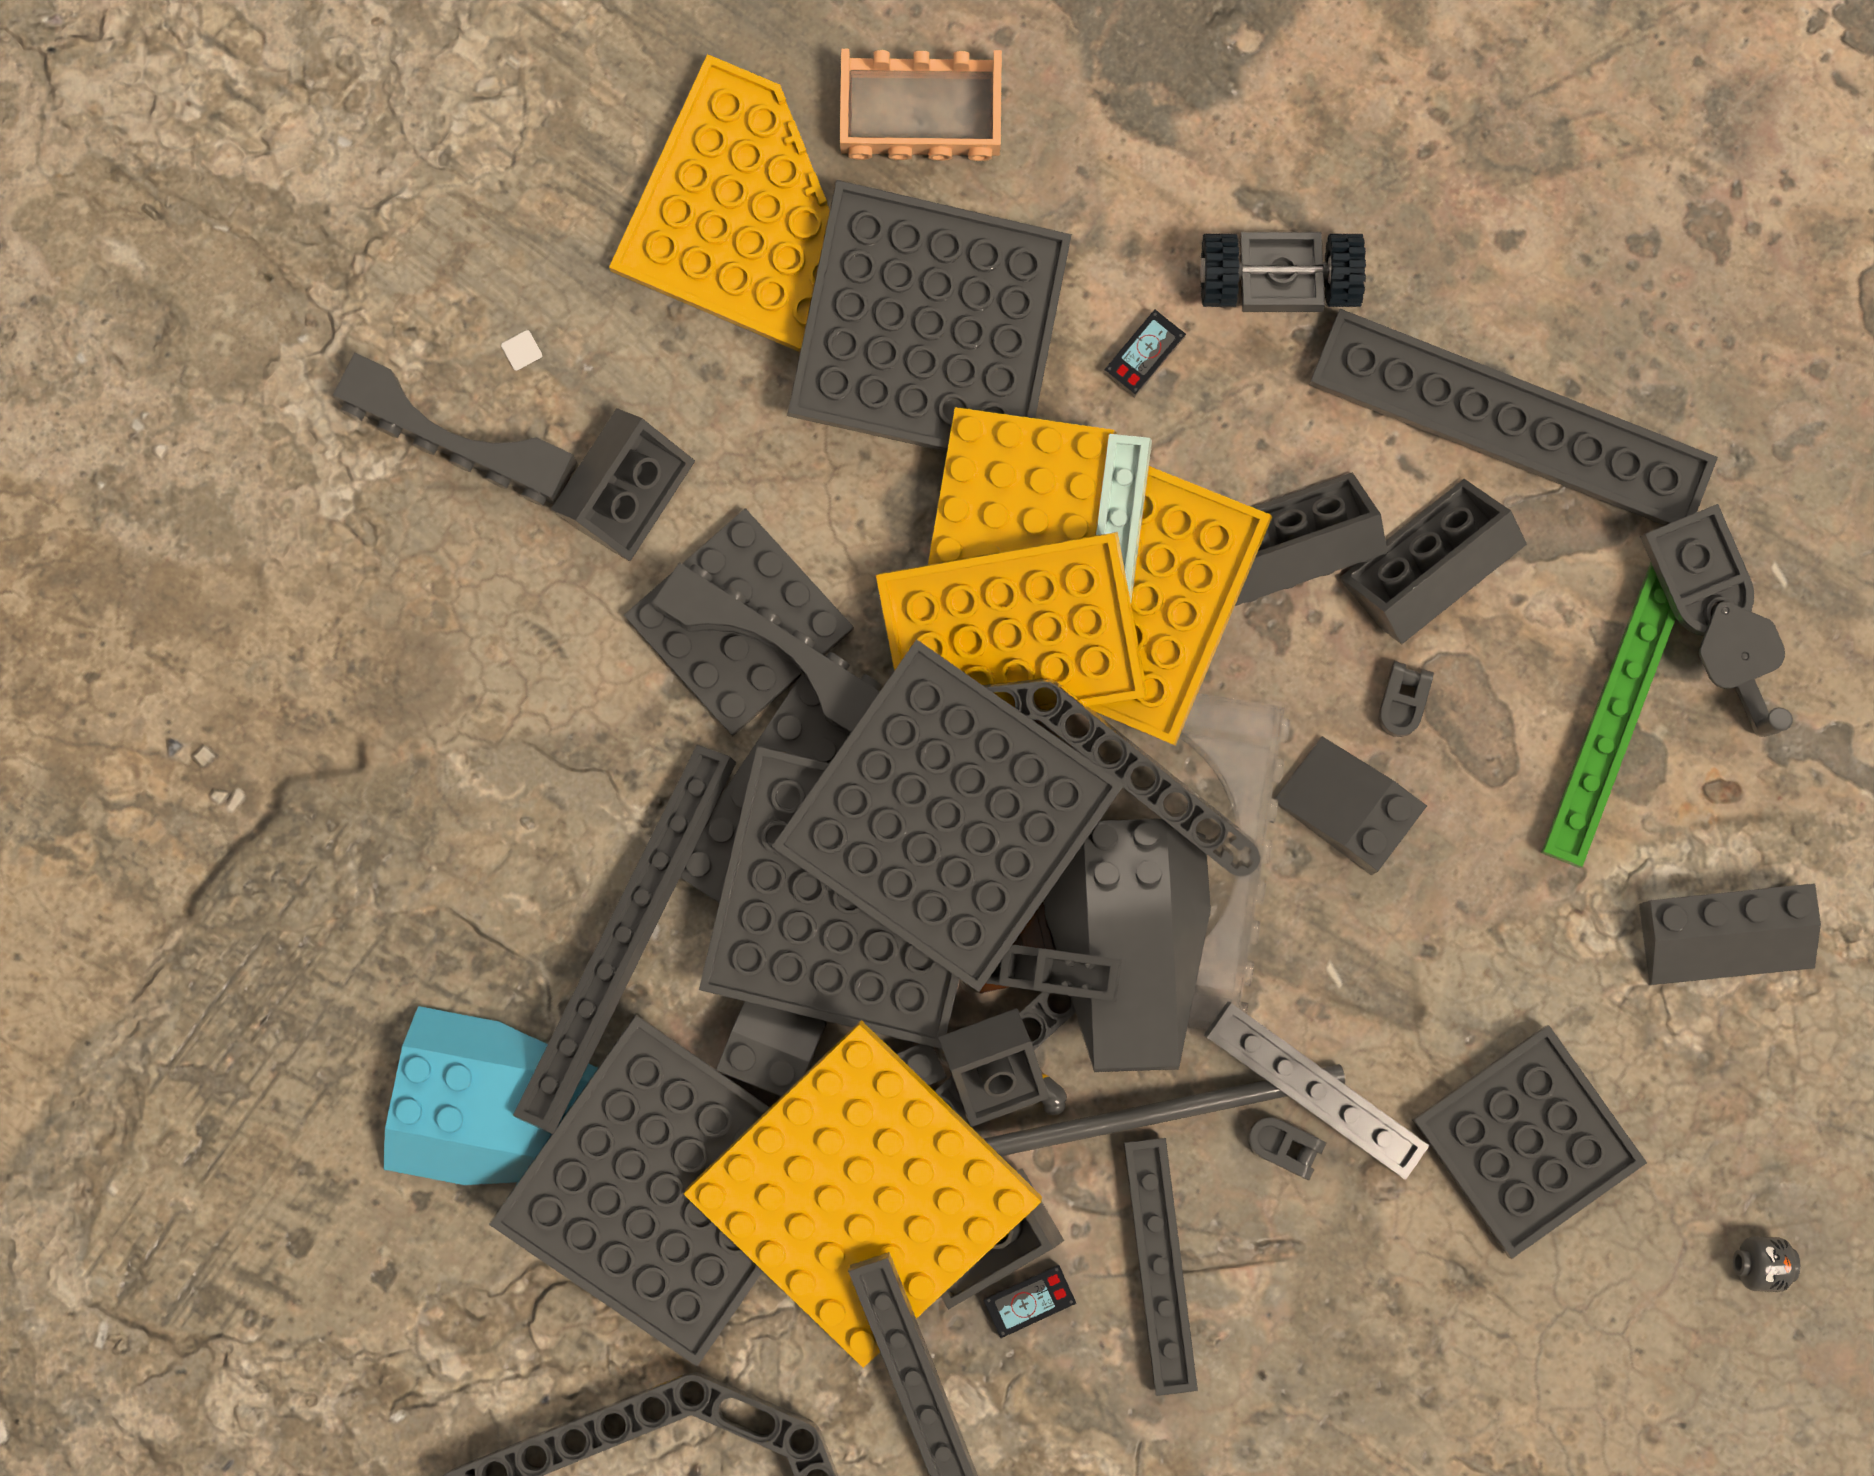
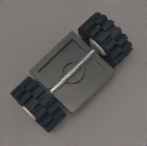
(1283, 271)

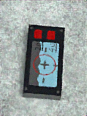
(1144, 353)
(1029, 1301)

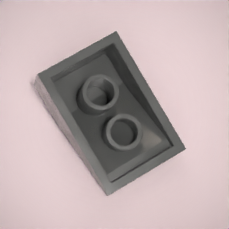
(1350, 805)
(771, 1047)
(1023, 1244)

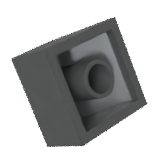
(994, 1067)

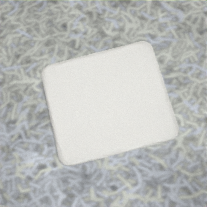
(521, 350)

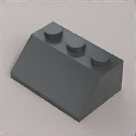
(623, 484)

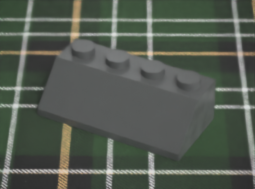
(1314, 536)
(1435, 560)
(1731, 934)

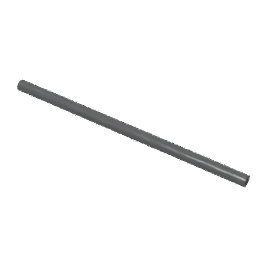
(1141, 1116)

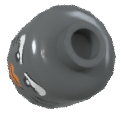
(1766, 1264)

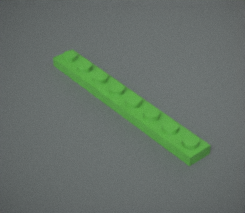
(1611, 725)

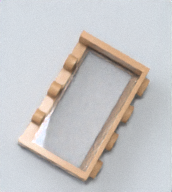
(920, 106)

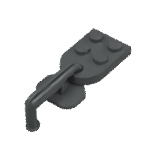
(1701, 568)

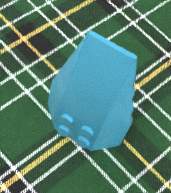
(458, 1100)

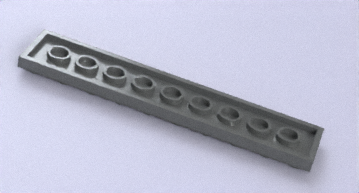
(1512, 420)

